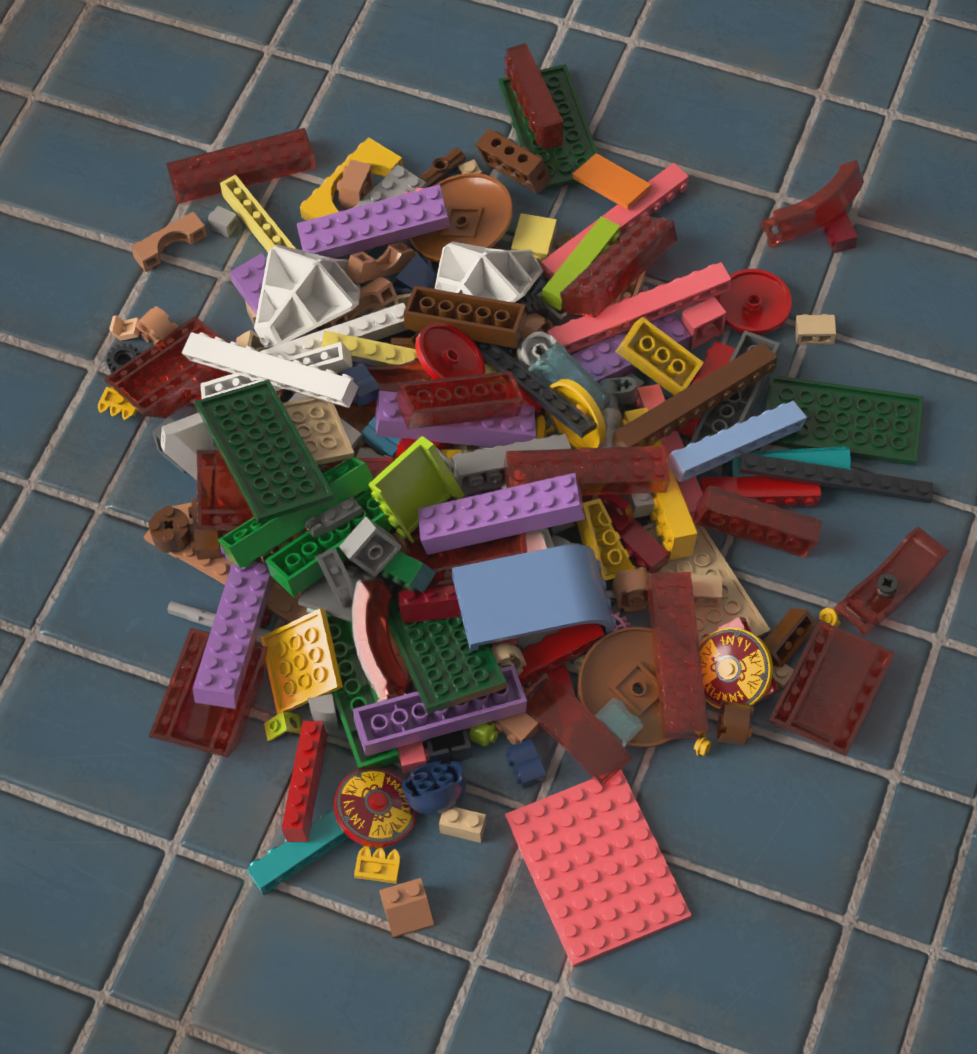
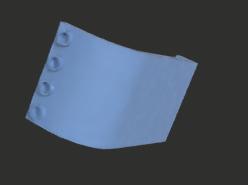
(531, 594)

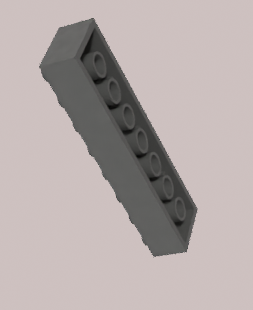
(739, 405)

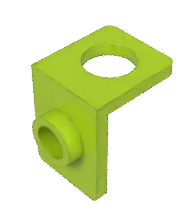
(280, 724)

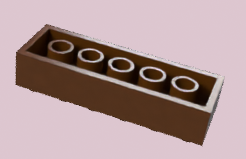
(477, 317)

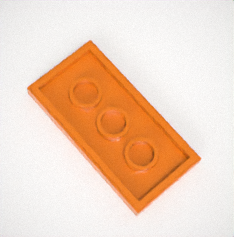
(611, 181)

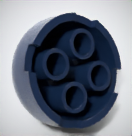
(435, 787)

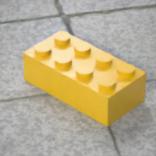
(659, 356)

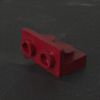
(618, 510)

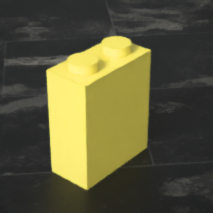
(535, 234)

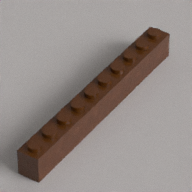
(697, 399)

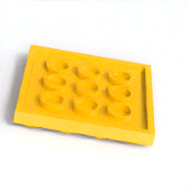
(301, 661)

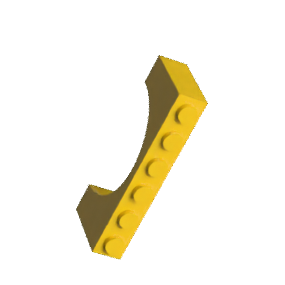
(370, 152)

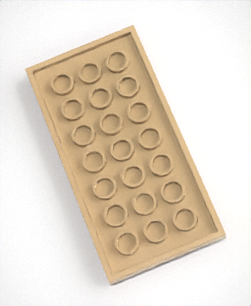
(735, 600)

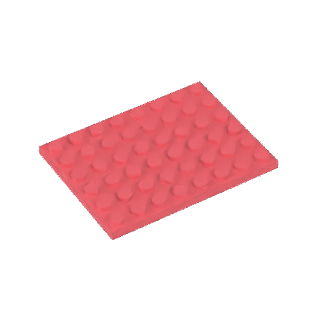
(597, 868)

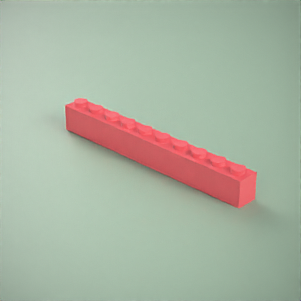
(663, 190)
(650, 305)

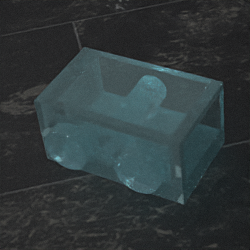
(620, 721)

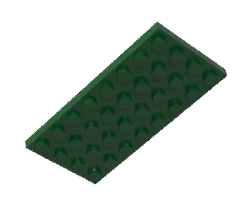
(577, 139)
(864, 419)
(264, 451)
(442, 662)

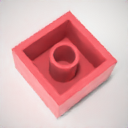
(704, 321)

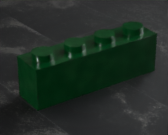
(408, 572)

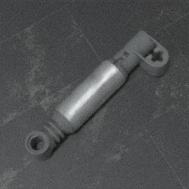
(623, 392)

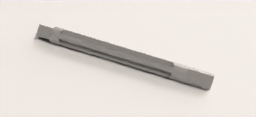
(200, 616)

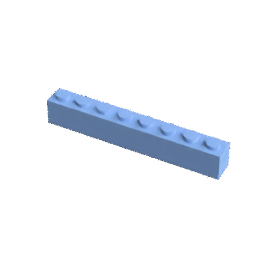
(740, 438)

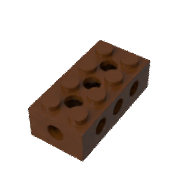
(513, 161)

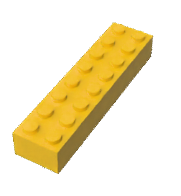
(670, 511)

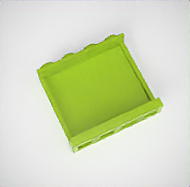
(413, 482)

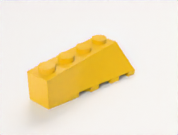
(600, 535)

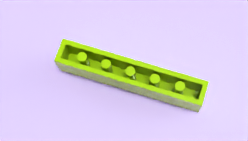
(594, 244)

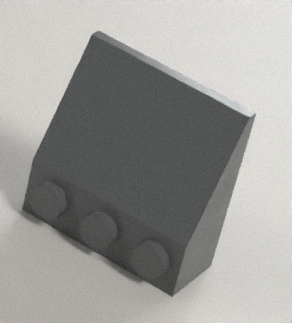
(320, 594)

